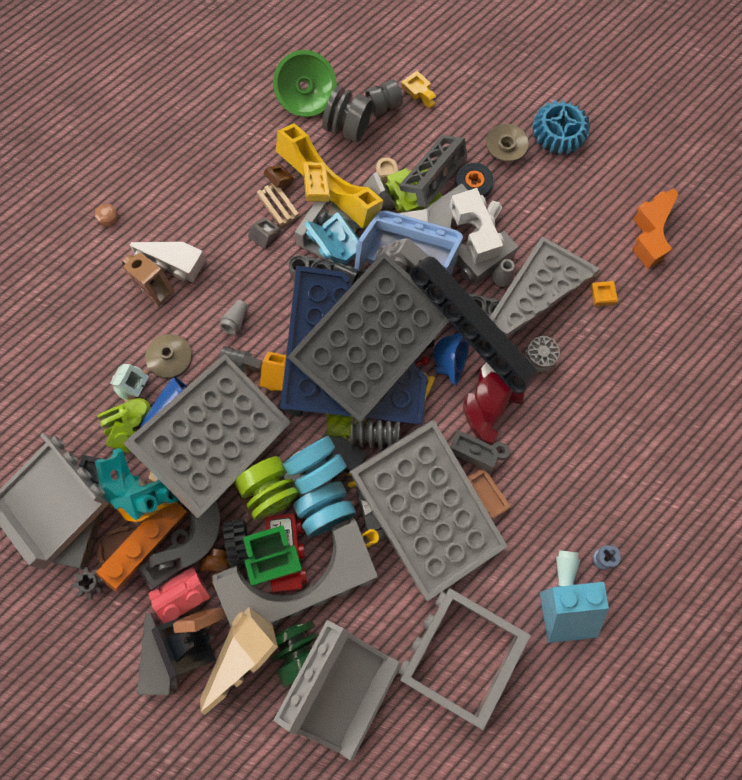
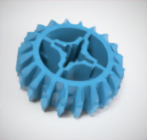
(557, 123)

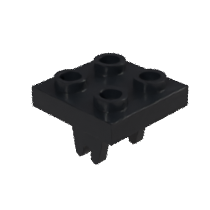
(183, 650)

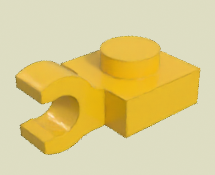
(418, 86)

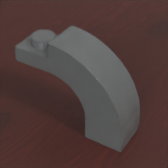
(201, 539)

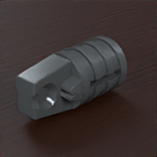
(242, 359)

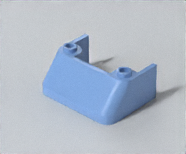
(389, 226)

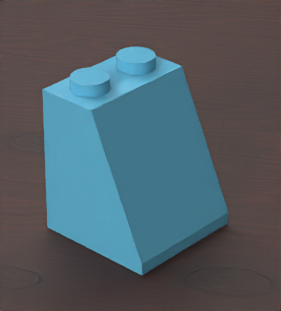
(574, 611)

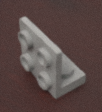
(316, 215)

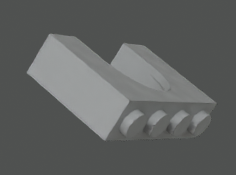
(441, 215)

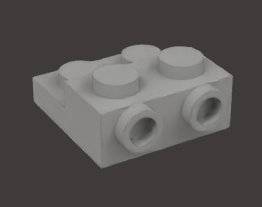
(404, 253)

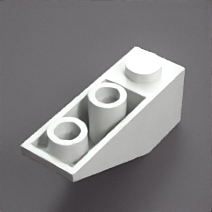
(174, 257)

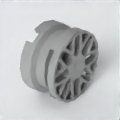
(542, 353)

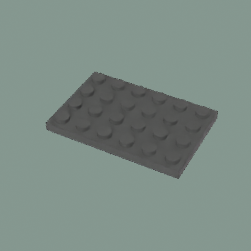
(369, 337)

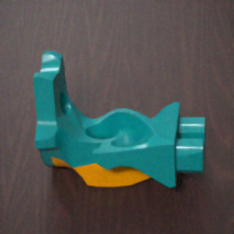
(129, 493)

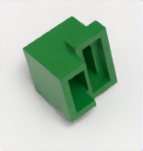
(270, 556)

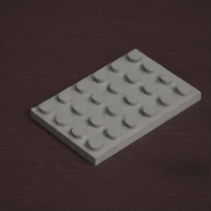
(208, 435)
(428, 509)

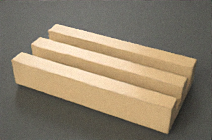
(268, 190)

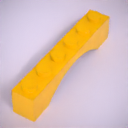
(357, 202)

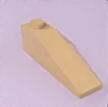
(245, 649)

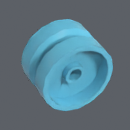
(316, 467)
(324, 508)

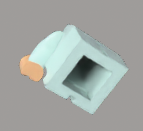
(128, 381)

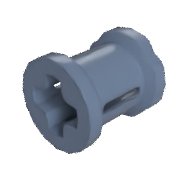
(613, 559)

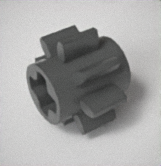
(83, 578)

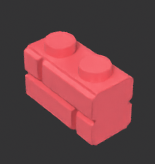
(179, 595)

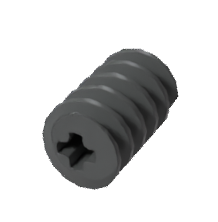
(374, 434)

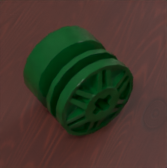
(294, 649)

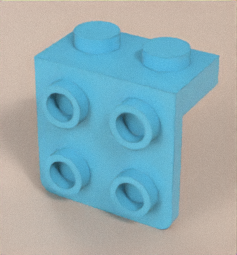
(335, 238)

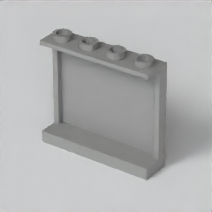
(48, 503)
(337, 691)

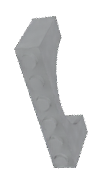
(347, 568)

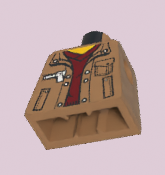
(142, 271)

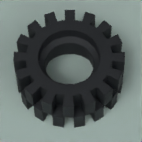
(234, 543)

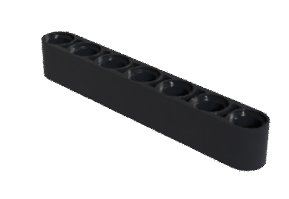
(474, 324)

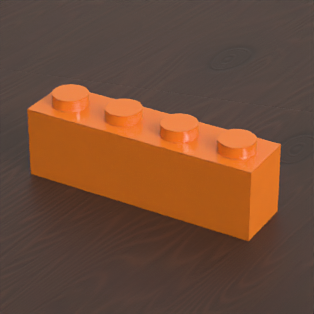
(140, 546)

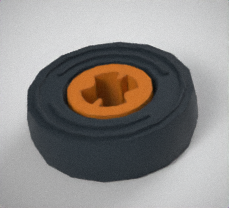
(480, 173)

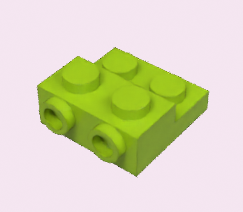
(404, 200)

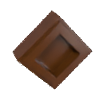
(278, 176)

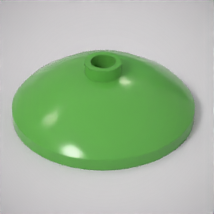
(308, 68)

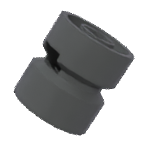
(385, 97)

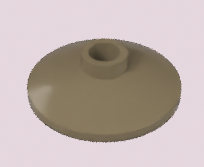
(510, 136)
(170, 365)

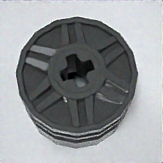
(347, 114)

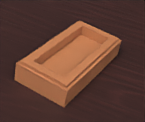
(489, 493)
(199, 620)

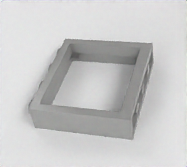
(501, 677)

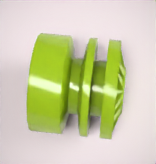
(265, 485)

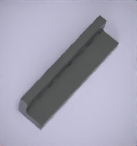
(440, 169)

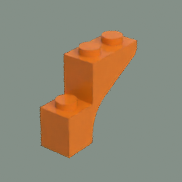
(651, 217)

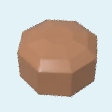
(106, 215)

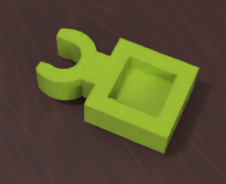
(122, 431)

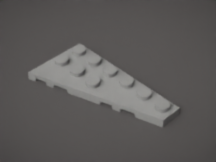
(542, 281)

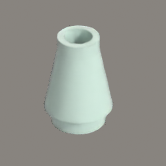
(567, 567)

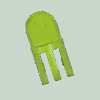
(114, 414)

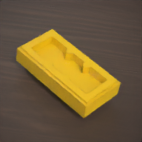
(316, 182)

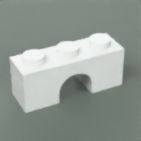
(471, 208)

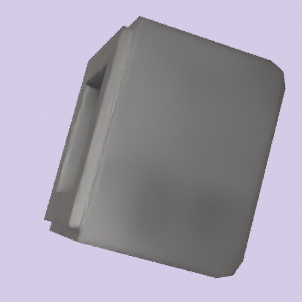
(263, 232)

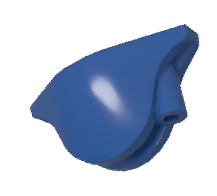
(451, 356)

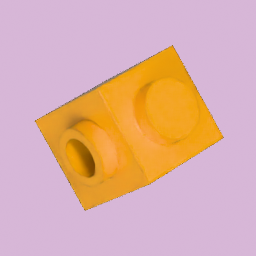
(272, 371)

